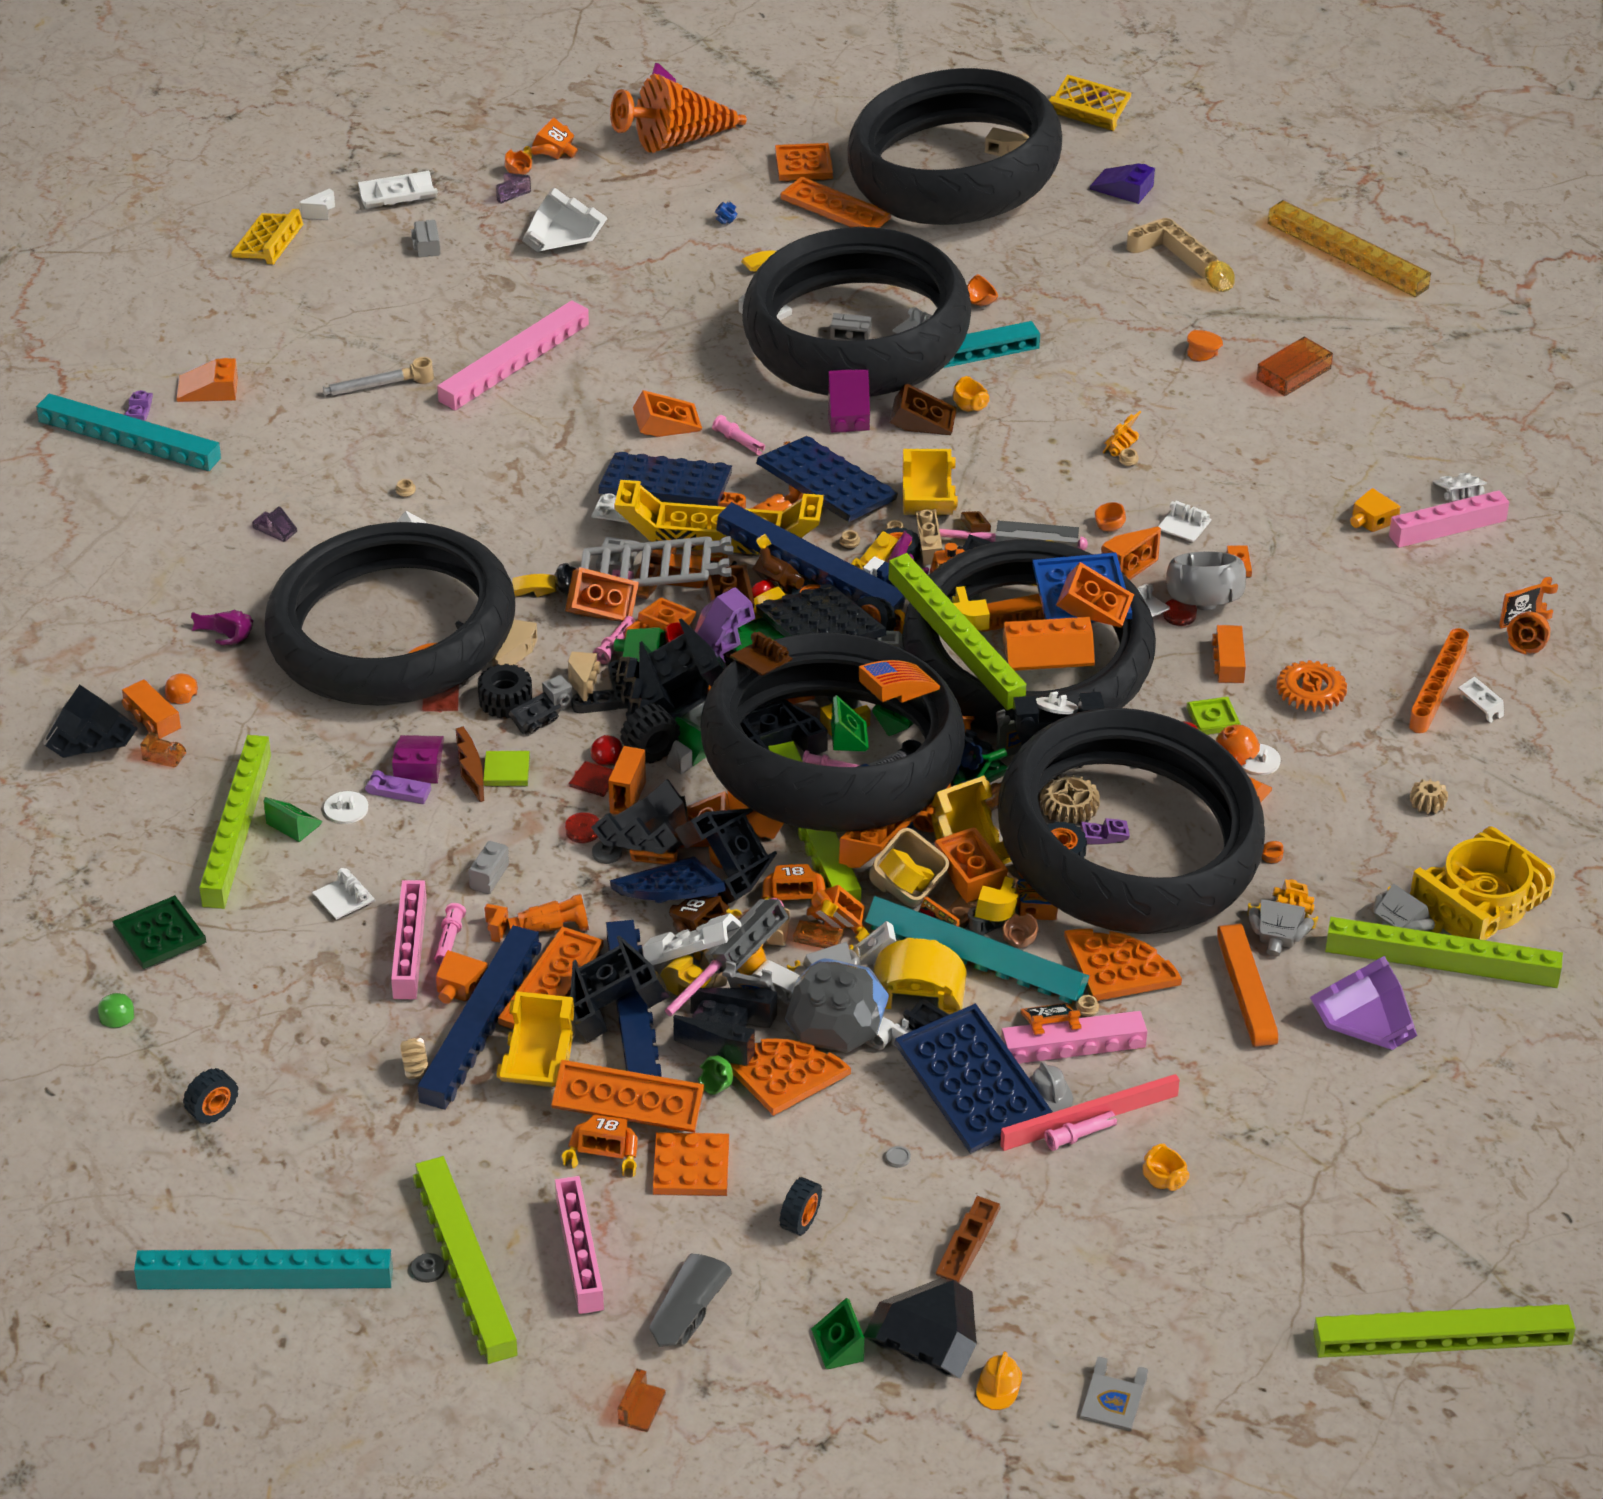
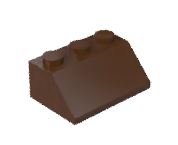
(739, 578)

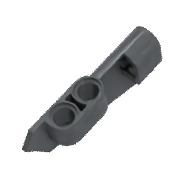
(688, 1298)

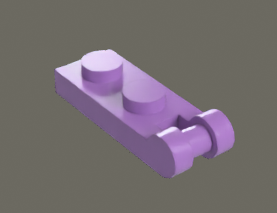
(398, 788)

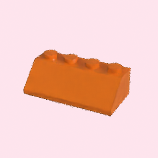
(1049, 643)
(861, 846)

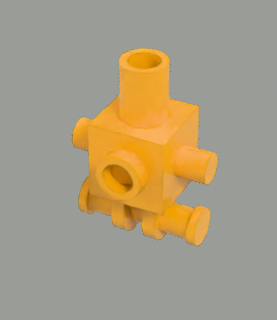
(1294, 894)

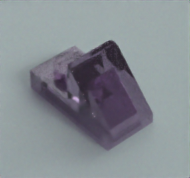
(513, 187)
(275, 524)

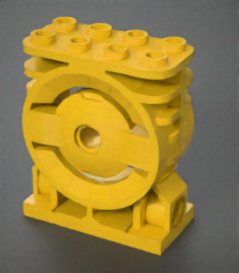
(1483, 885)

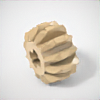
(1428, 796)
(414, 1058)

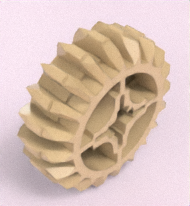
(1070, 799)

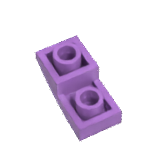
(139, 405)
(1109, 832)

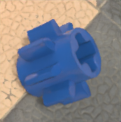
(726, 212)

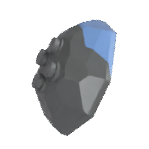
(836, 1005)

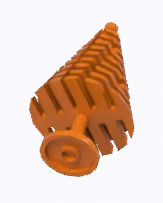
(670, 114)

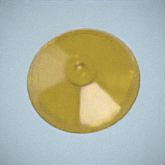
(1220, 276)

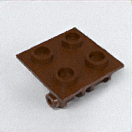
(762, 654)

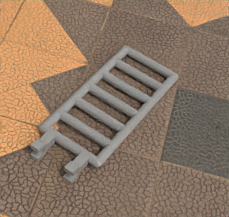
(706, 569)

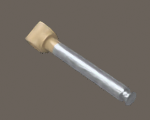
(419, 371)

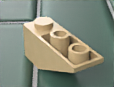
(1002, 141)
(929, 534)
(518, 644)
(583, 672)

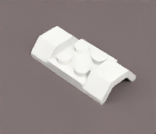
(396, 189)
(668, 946)

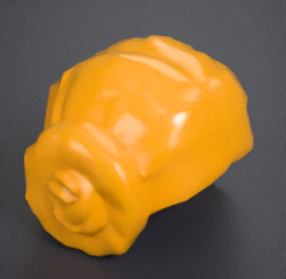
(970, 395)
(1165, 1168)

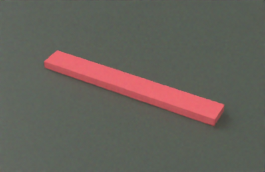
(1118, 1103)

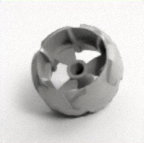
(1206, 579)

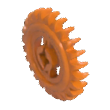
(1311, 686)

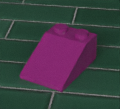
(848, 401)
(418, 758)

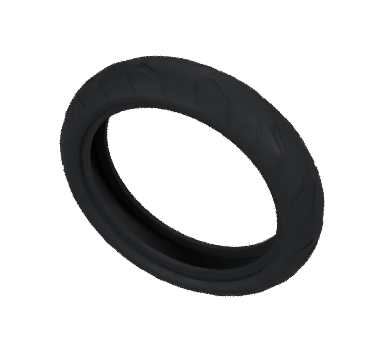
(1011, 564)
(396, 677)

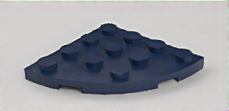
(670, 882)

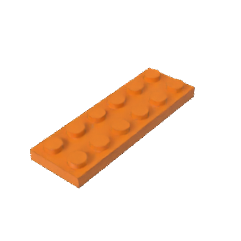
(834, 204)
(554, 968)
(628, 1096)

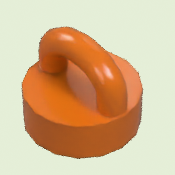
(1273, 852)

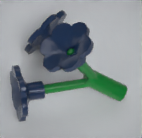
(972, 758)

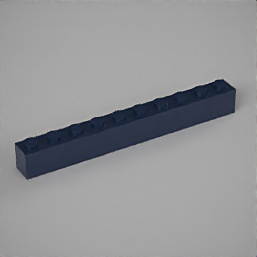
(806, 557)
(633, 1012)
(478, 1018)

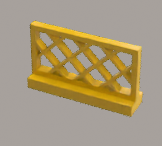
(1084, 112)
(277, 241)

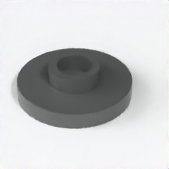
(606, 854)
(428, 1267)

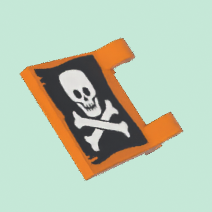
(1527, 600)
(1050, 1014)

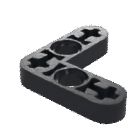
(612, 695)

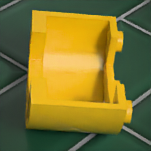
(928, 481)
(965, 808)
(922, 969)
(538, 1040)

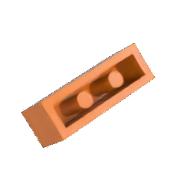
(1229, 654)
(151, 709)

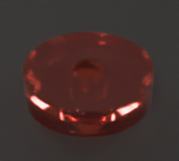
(1180, 613)
(579, 827)

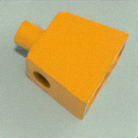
(1374, 511)

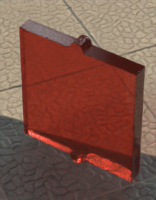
(443, 702)
(592, 779)

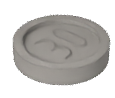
(898, 1156)

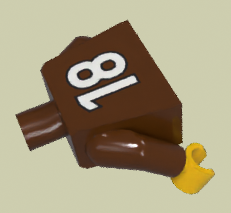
(775, 569)
(698, 911)

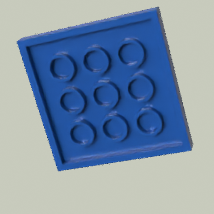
(1052, 574)

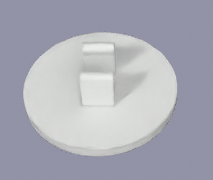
(1057, 705)
(1264, 763)
(346, 807)

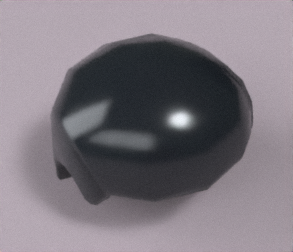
(563, 577)

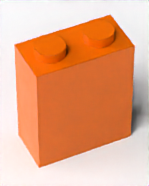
(627, 779)

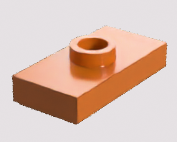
(1242, 552)

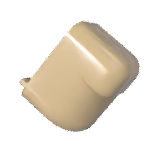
(922, 854)

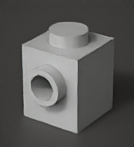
(558, 691)

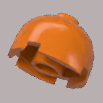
(1528, 632)
(1239, 742)

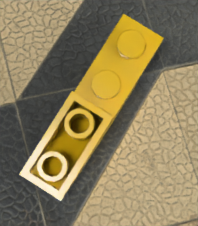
(881, 548)

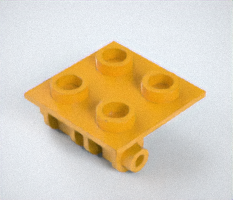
(1122, 437)

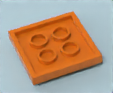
(804, 160)
(691, 1164)

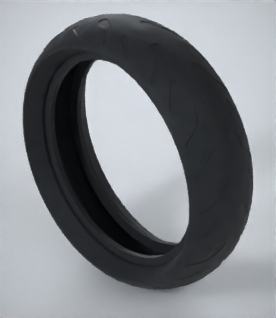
(957, 193)
(847, 258)
(829, 795)
(1108, 896)

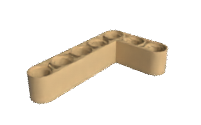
(1173, 237)

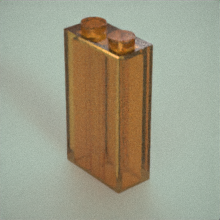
(1294, 366)

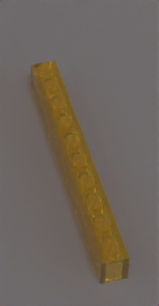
(1349, 248)

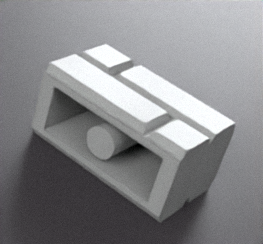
(426, 238)
(850, 327)
(488, 867)

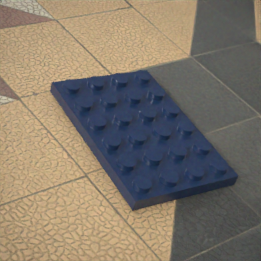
(820, 471)
(669, 478)
(971, 1076)

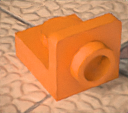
(497, 921)

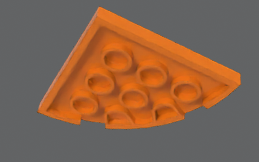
(1119, 964)
(788, 1072)

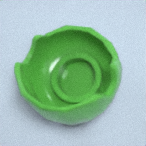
(116, 1010)
(716, 1075)

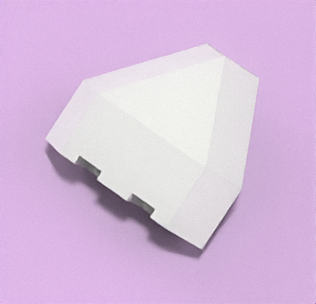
(562, 223)

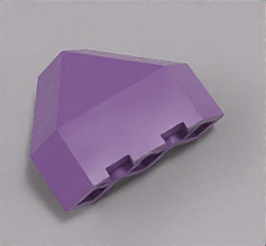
(721, 619)
(1368, 1006)

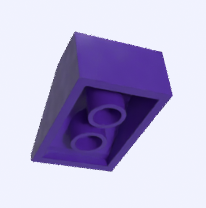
(1125, 182)

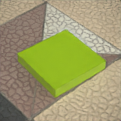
(1212, 714)
(506, 768)

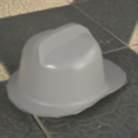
(1052, 1087)

